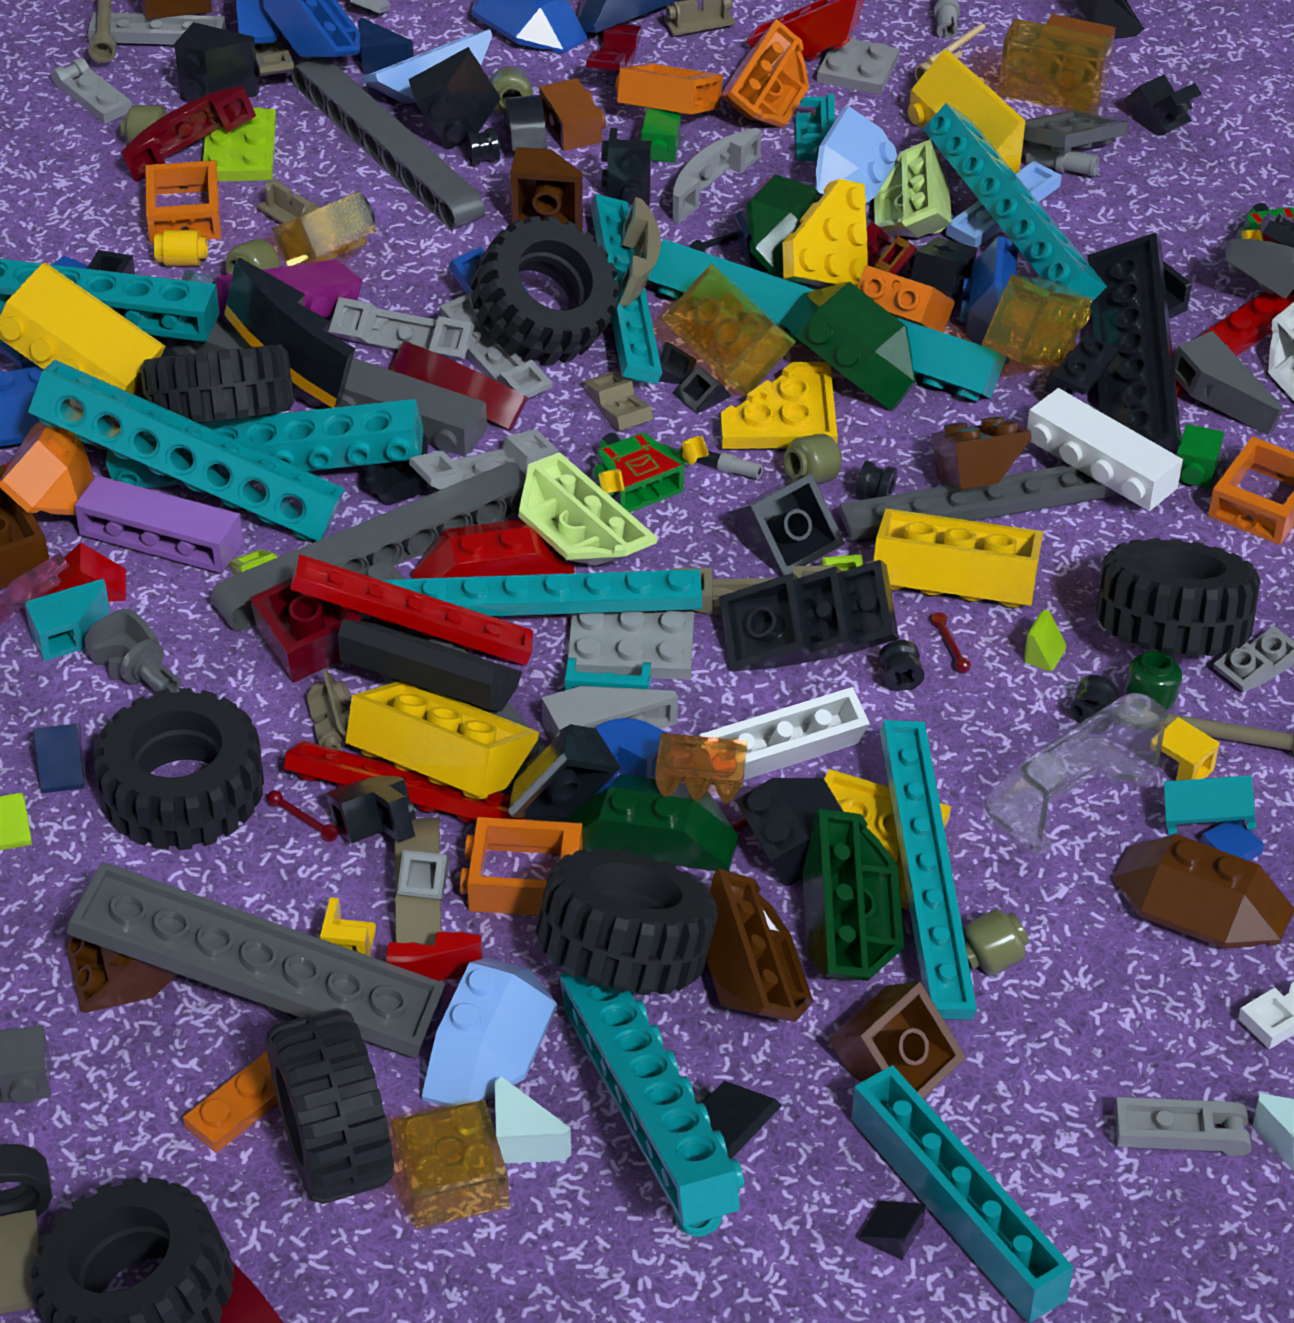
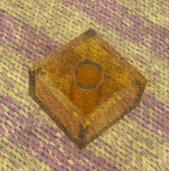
(326, 231)
(450, 1164)

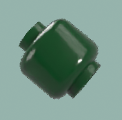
(1156, 677)

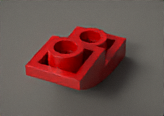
(440, 961)

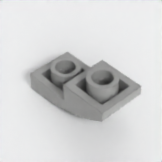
(1258, 661)

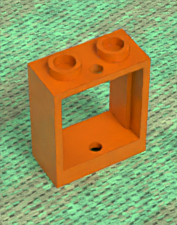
(669, 88)
(167, 179)
(907, 298)
(1233, 504)
(513, 835)

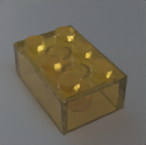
(1055, 66)
(1037, 321)
(728, 330)

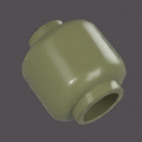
(510, 83)
(139, 118)
(256, 252)
(813, 455)
(995, 941)

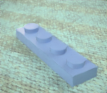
(977, 224)

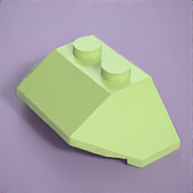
(914, 194)
(578, 514)

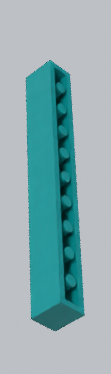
(934, 354)

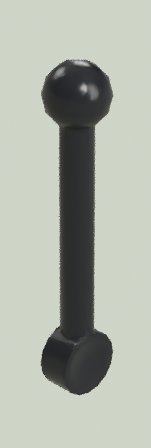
(701, 246)

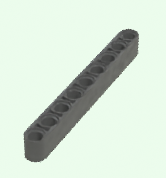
(388, 142)
(391, 536)

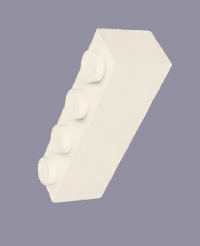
(1104, 449)
(798, 732)

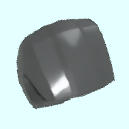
(130, 650)

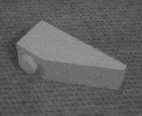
(595, 705)

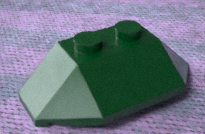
(774, 215)
(856, 340)
(675, 829)
(850, 898)

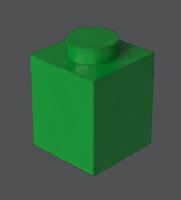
(664, 132)
(1200, 455)

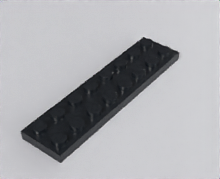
(1134, 317)

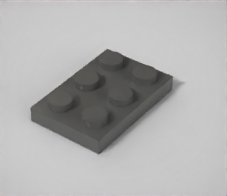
(1072, 130)

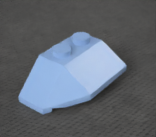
(394, 79)
(855, 152)
(487, 1033)

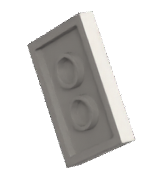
(627, 639)

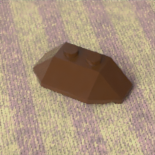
(1203, 892)
(754, 953)

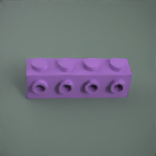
(157, 522)

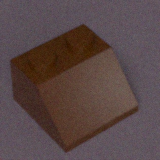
(545, 186)
(902, 1031)

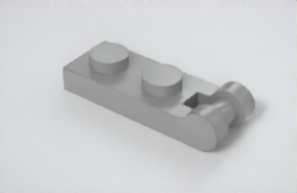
(91, 91)
(1182, 1125)

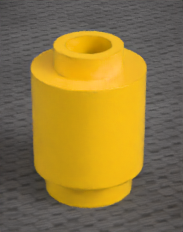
(180, 248)

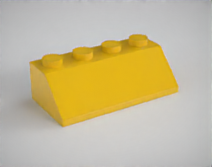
(958, 86)
(65, 323)
(959, 557)
(439, 737)

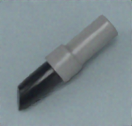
(731, 464)

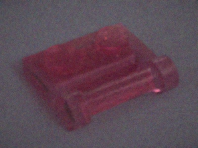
(32, 584)

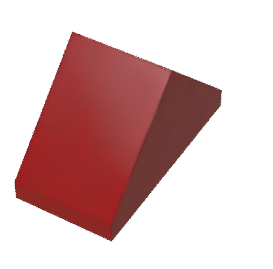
(88, 566)

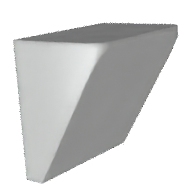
(423, 874)

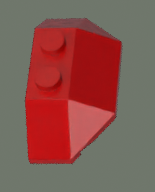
(818, 25)
(491, 550)

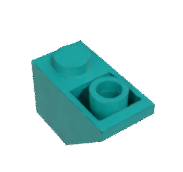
(64, 618)

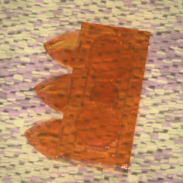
(699, 764)

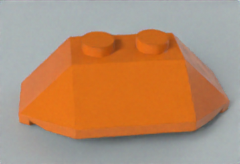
(770, 78)
(48, 471)

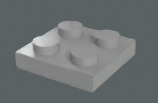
(859, 66)

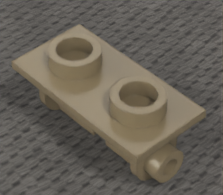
(685, 17)
(282, 204)
(330, 711)

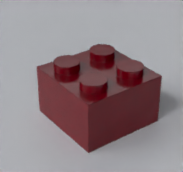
(299, 629)

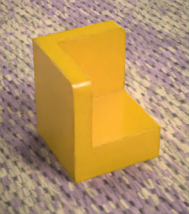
(1191, 748)
(347, 933)

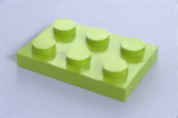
(246, 150)

